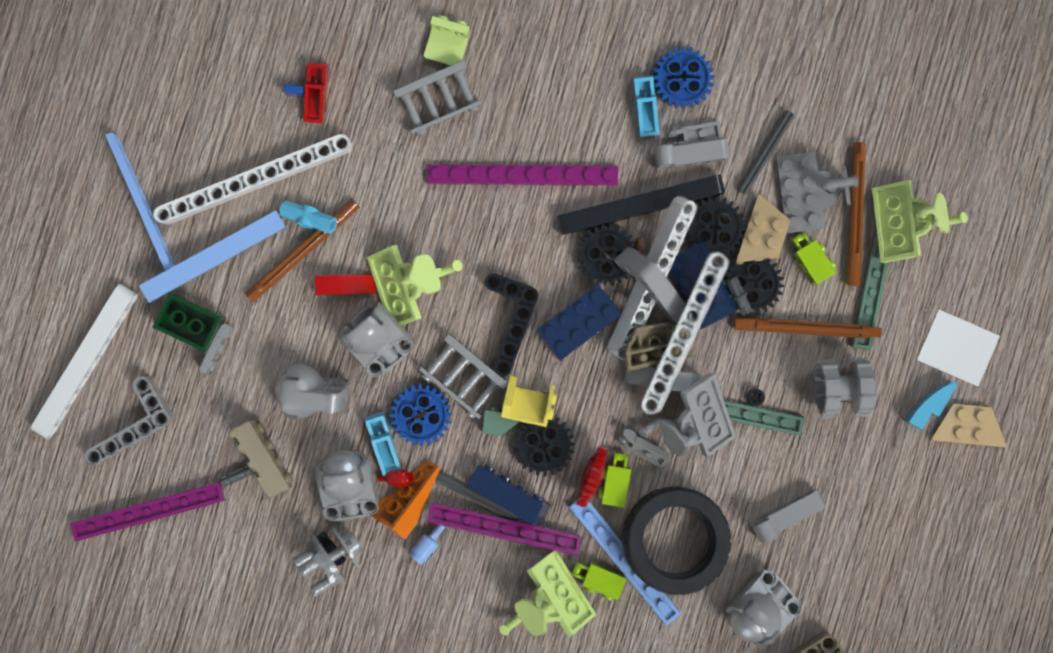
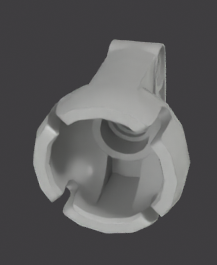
(376, 339)

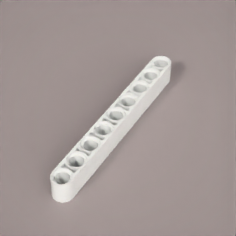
(663, 254)
(677, 340)
(84, 361)

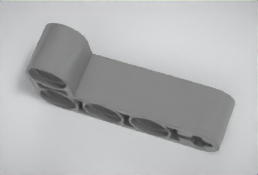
(691, 154)
(645, 375)
(785, 516)

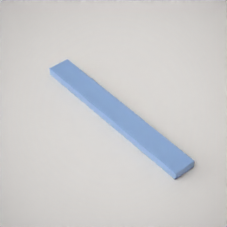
(140, 201)
(212, 256)
(613, 547)

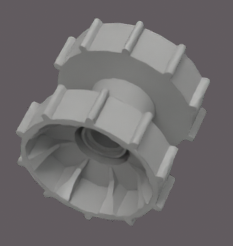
(855, 387)

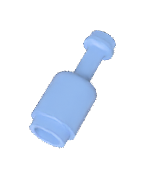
(426, 545)

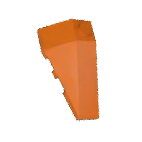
(404, 506)

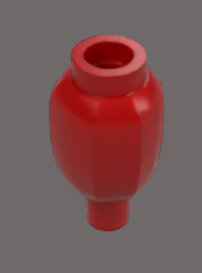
(397, 478)

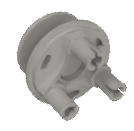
(316, 557)

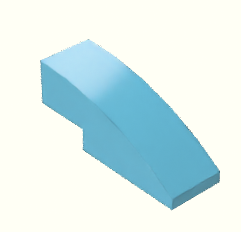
(646, 105)
(930, 405)
(382, 442)

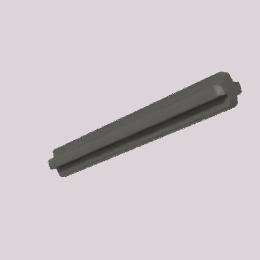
(766, 152)
(471, 494)

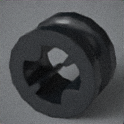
(749, 396)

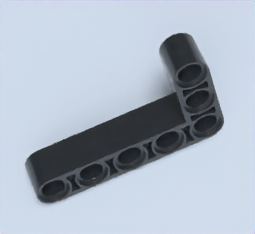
(515, 321)

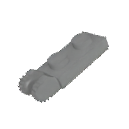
(697, 133)
(217, 347)
(644, 448)

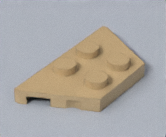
(764, 233)
(969, 426)

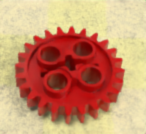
(591, 477)

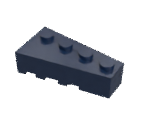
(508, 495)

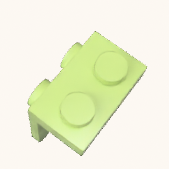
(447, 41)

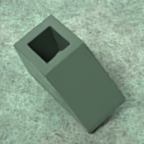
(495, 424)

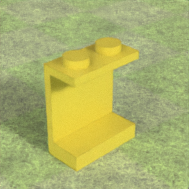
(528, 405)

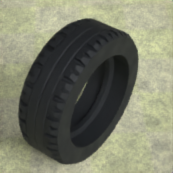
(716, 554)

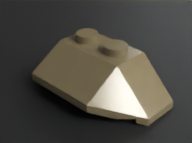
(649, 345)

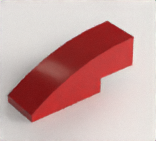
(315, 92)
(344, 285)

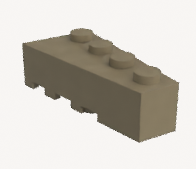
(262, 457)

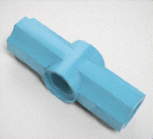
(308, 217)

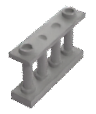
(422, 86)
(466, 358)

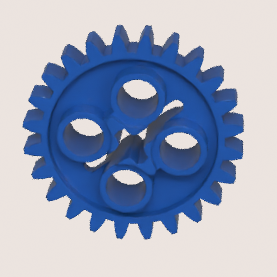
(682, 61)
(430, 430)

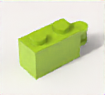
(813, 259)
(616, 482)
(600, 580)

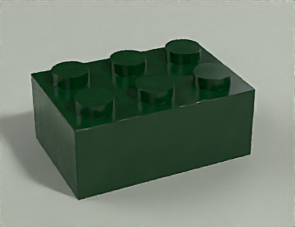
(188, 322)

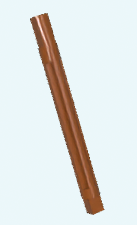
(856, 215)
(299, 253)
(806, 327)

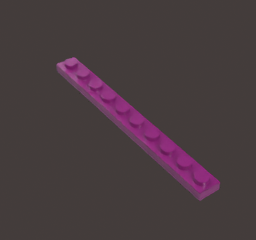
(522, 175)

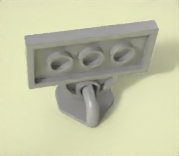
(805, 189)
(701, 423)

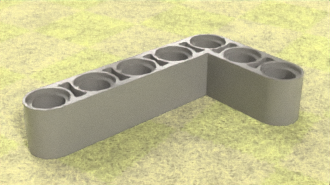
(654, 282)
(135, 429)

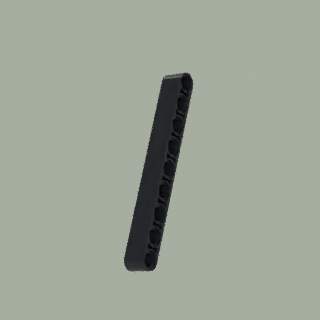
(639, 204)

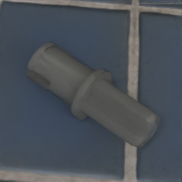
(739, 295)

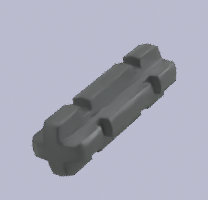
(235, 476)

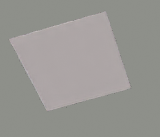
(958, 347)

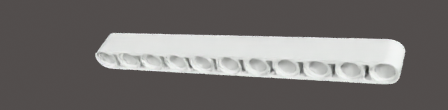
(243, 179)

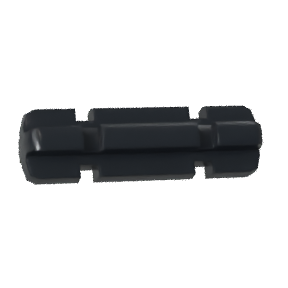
(329, 546)

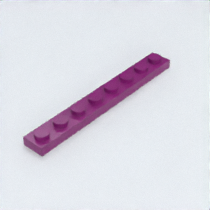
(147, 511)
(504, 529)

